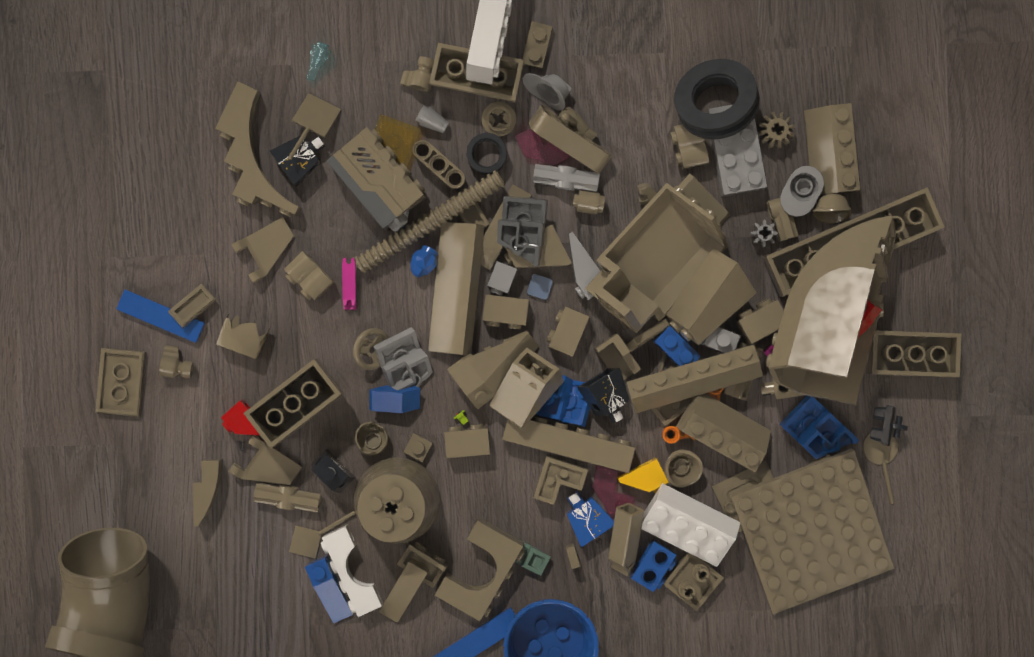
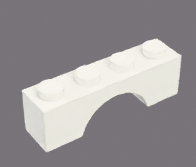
(362, 596)

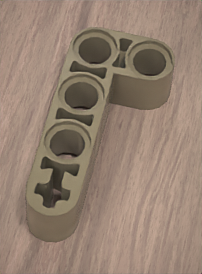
(568, 139)

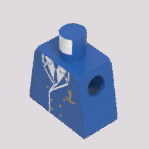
(587, 518)

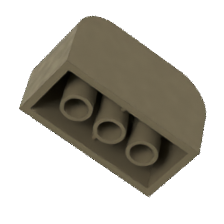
(294, 403)

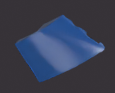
(566, 404)
(817, 428)

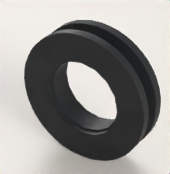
(710, 74)

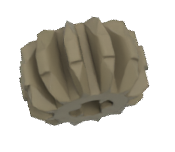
(772, 136)

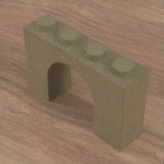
(477, 599)

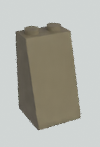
(710, 297)

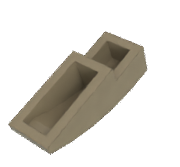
(206, 490)
(404, 590)

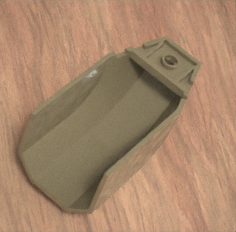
(821, 322)

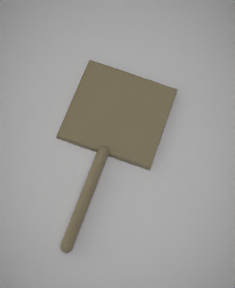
(315, 116)

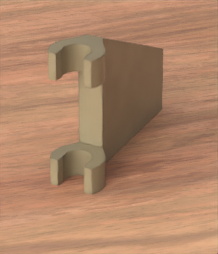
(266, 246)
(267, 465)

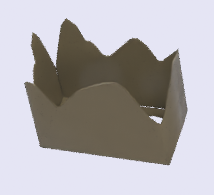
(241, 337)

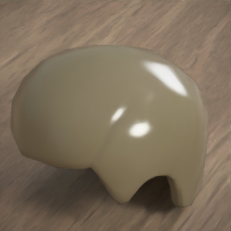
(371, 438)

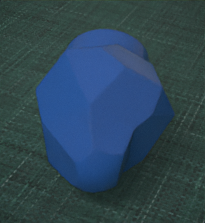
(423, 261)

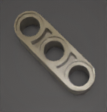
(434, 155)

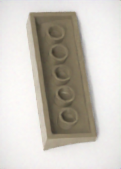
(456, 288)

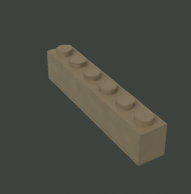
(695, 378)
(571, 443)

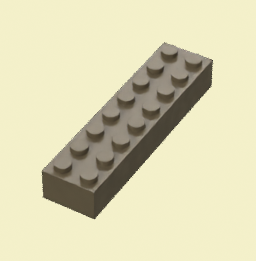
(912, 217)

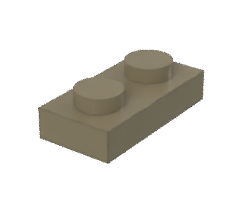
(537, 45)

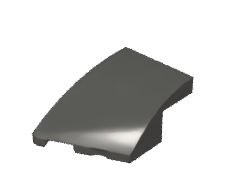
(523, 227)

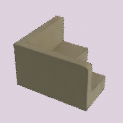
(617, 355)
(558, 472)

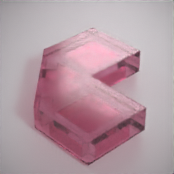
(533, 148)
(604, 486)

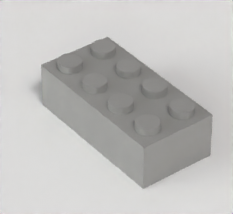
(738, 160)

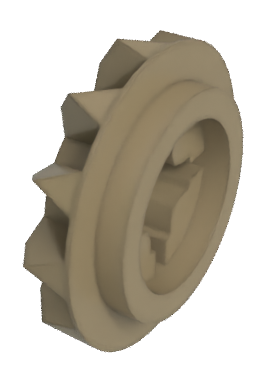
(496, 109)

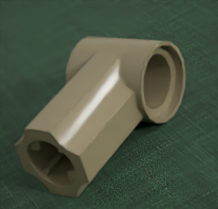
(783, 221)

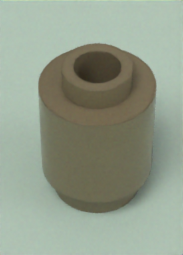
(589, 202)

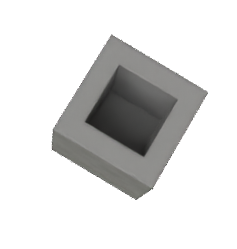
(501, 278)

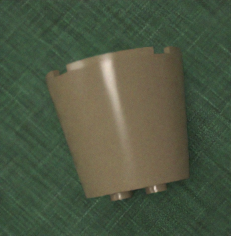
(402, 484)

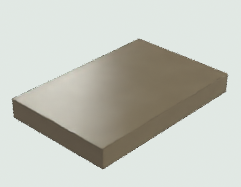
(120, 382)

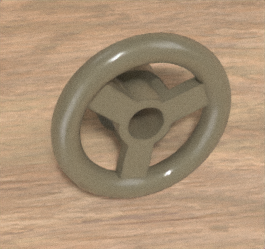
(365, 347)

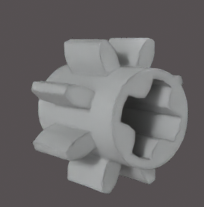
(768, 228)

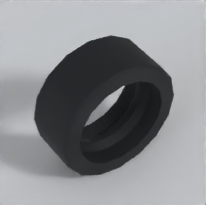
(481, 138)

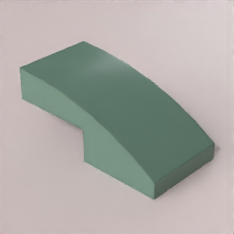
(533, 559)

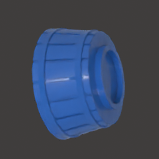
(551, 630)

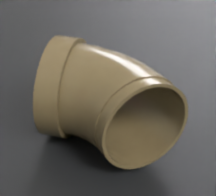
(102, 595)

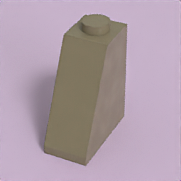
(552, 253)

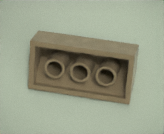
(450, 73)
(833, 147)
(725, 431)

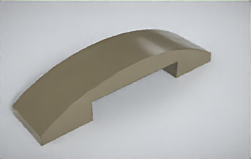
(490, 247)

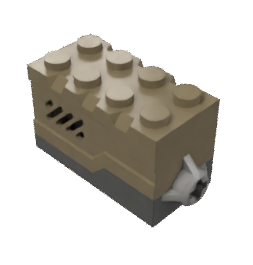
(378, 179)

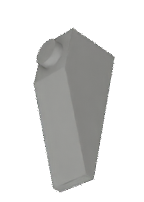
(583, 266)

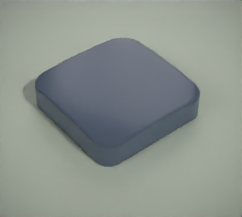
(539, 286)

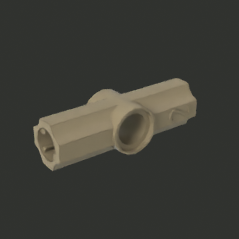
(287, 497)

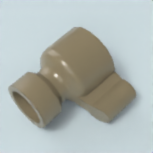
(419, 78)
(171, 366)

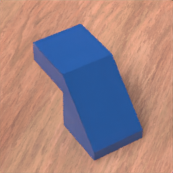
(392, 400)

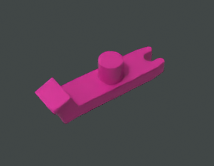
(349, 284)

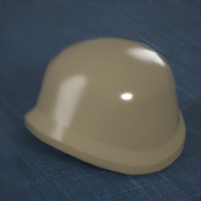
(832, 209)
(683, 468)

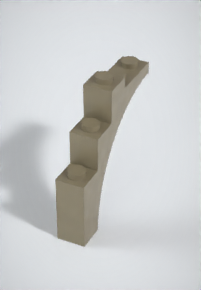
(237, 123)

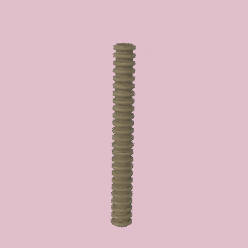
(429, 222)

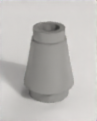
(431, 119)

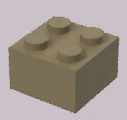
(759, 322)

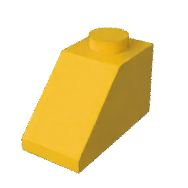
(645, 476)

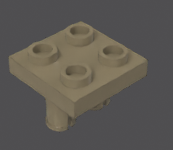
(693, 580)

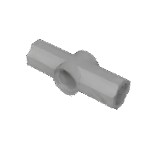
(566, 178)

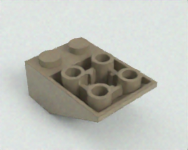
(526, 388)

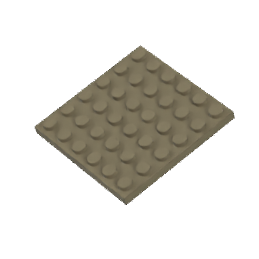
(812, 531)

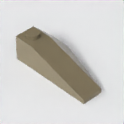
(483, 373)

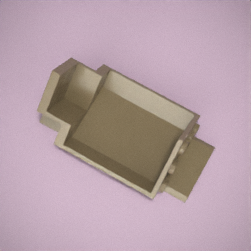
(659, 253)

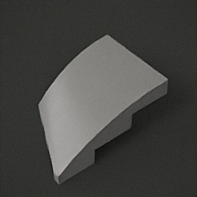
(403, 360)

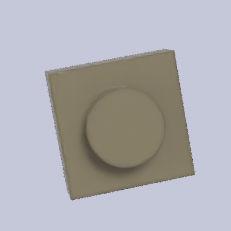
(418, 447)

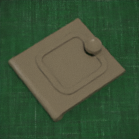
(737, 483)

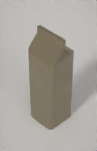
(625, 537)

